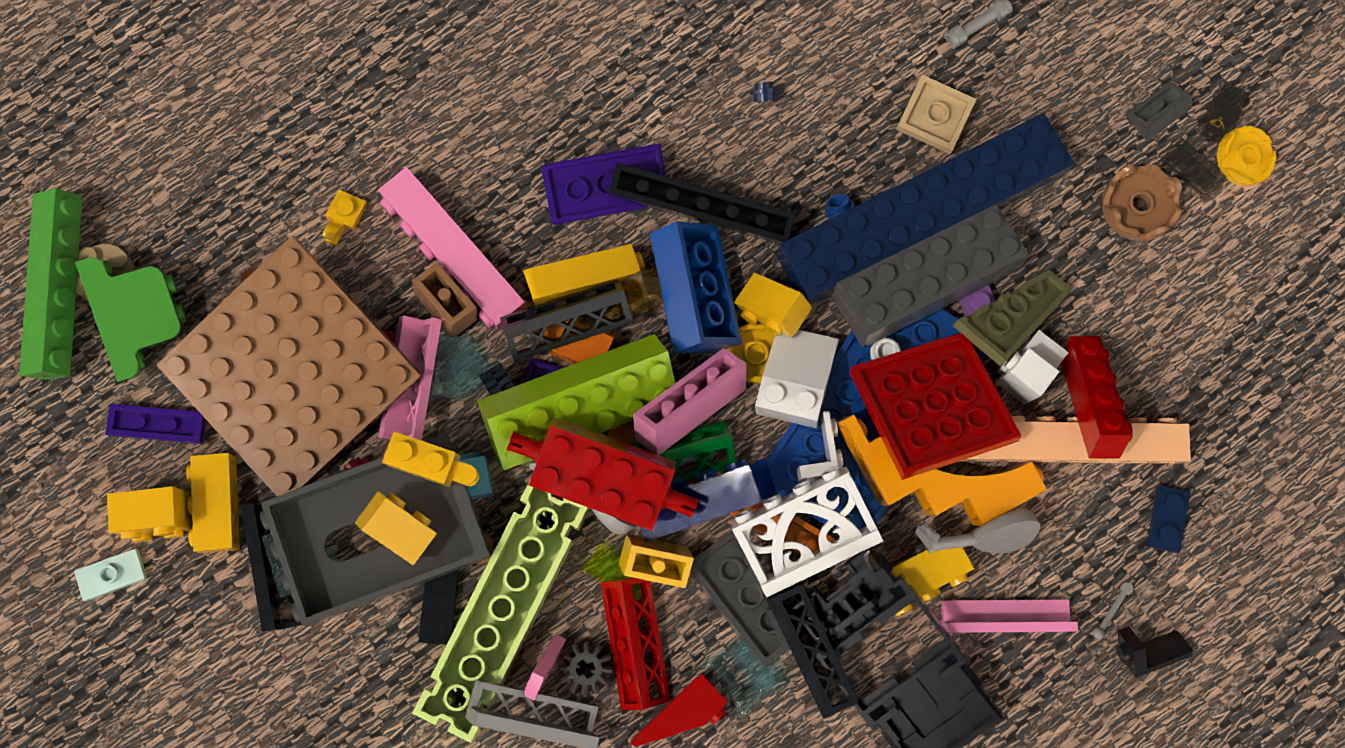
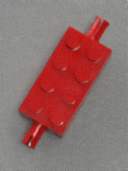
(602, 473)

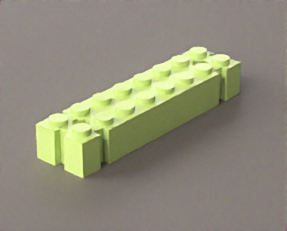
(501, 609)

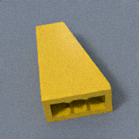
(582, 272)

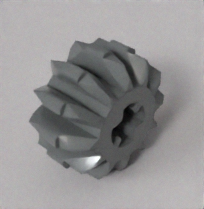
(582, 679)

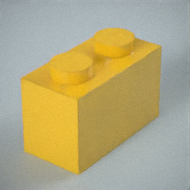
(772, 305)
(395, 527)
(656, 561)

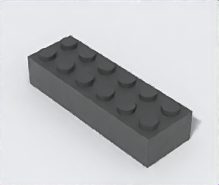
(929, 275)

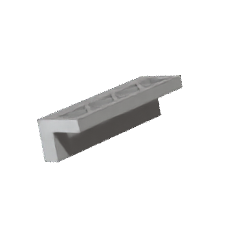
(530, 727)

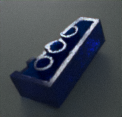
(718, 495)

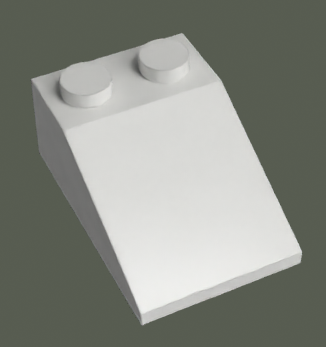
(796, 378)

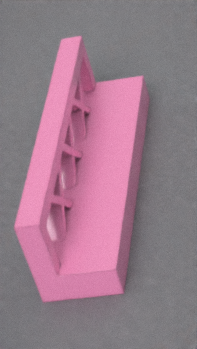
(419, 343)
(1007, 616)

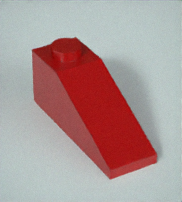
(688, 710)

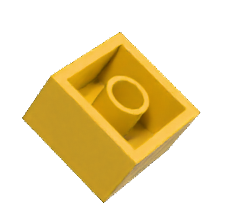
(149, 512)

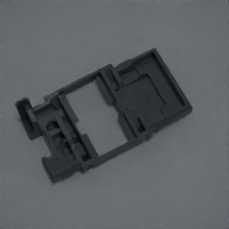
(934, 704)

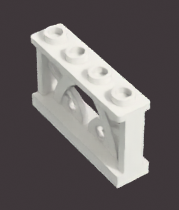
(790, 572)

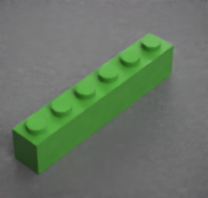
(51, 285)

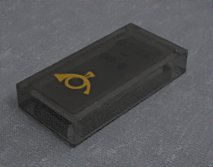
(1222, 112)

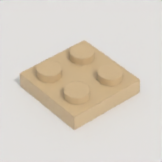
(936, 114)

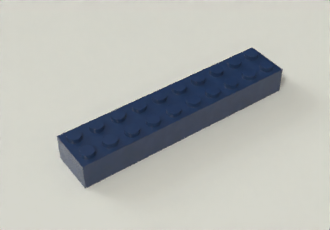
(925, 205)

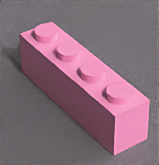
(690, 401)

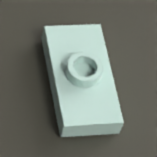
(110, 575)

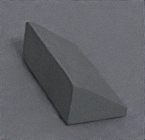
(1160, 110)

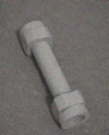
(998, 10)

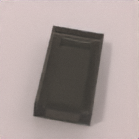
(1193, 168)

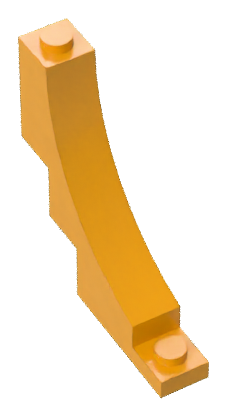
(936, 490)

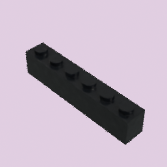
(701, 204)

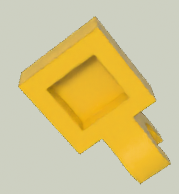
(344, 213)

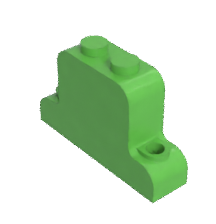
(131, 311)

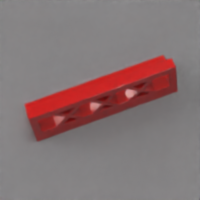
(630, 644)

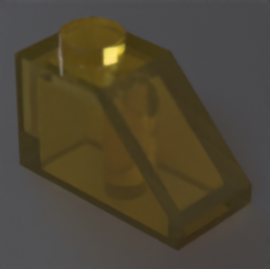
(641, 292)

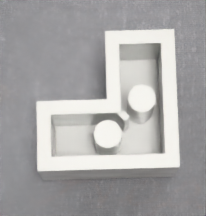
(1031, 368)

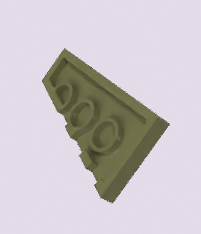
(1012, 318)

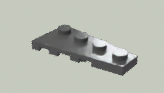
(737, 594)

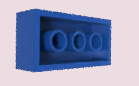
(695, 288)

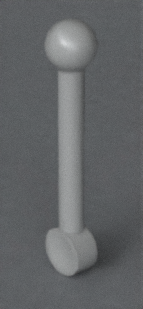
(1126, 589)

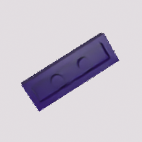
(155, 424)

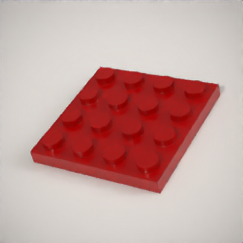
(934, 405)

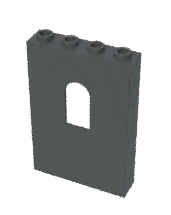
(309, 514)

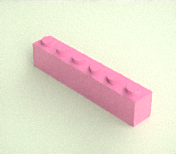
(450, 247)

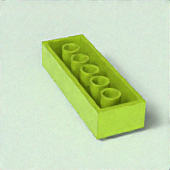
(589, 394)

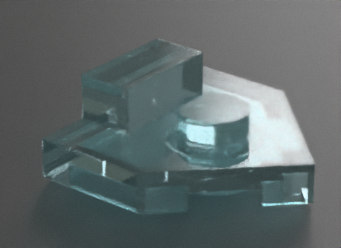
(456, 368)

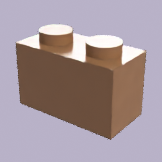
(444, 300)

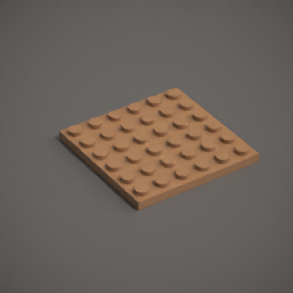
(289, 369)

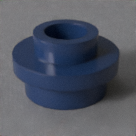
(764, 92)

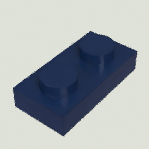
(1168, 519)

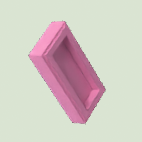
(544, 667)

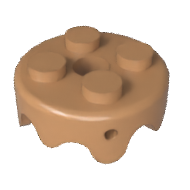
(1151, 185)

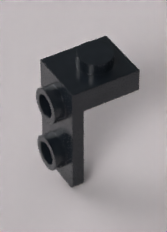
(1153, 654)

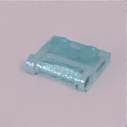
(761, 681)

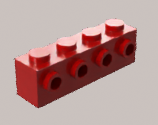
(1096, 398)

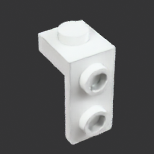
(834, 457)

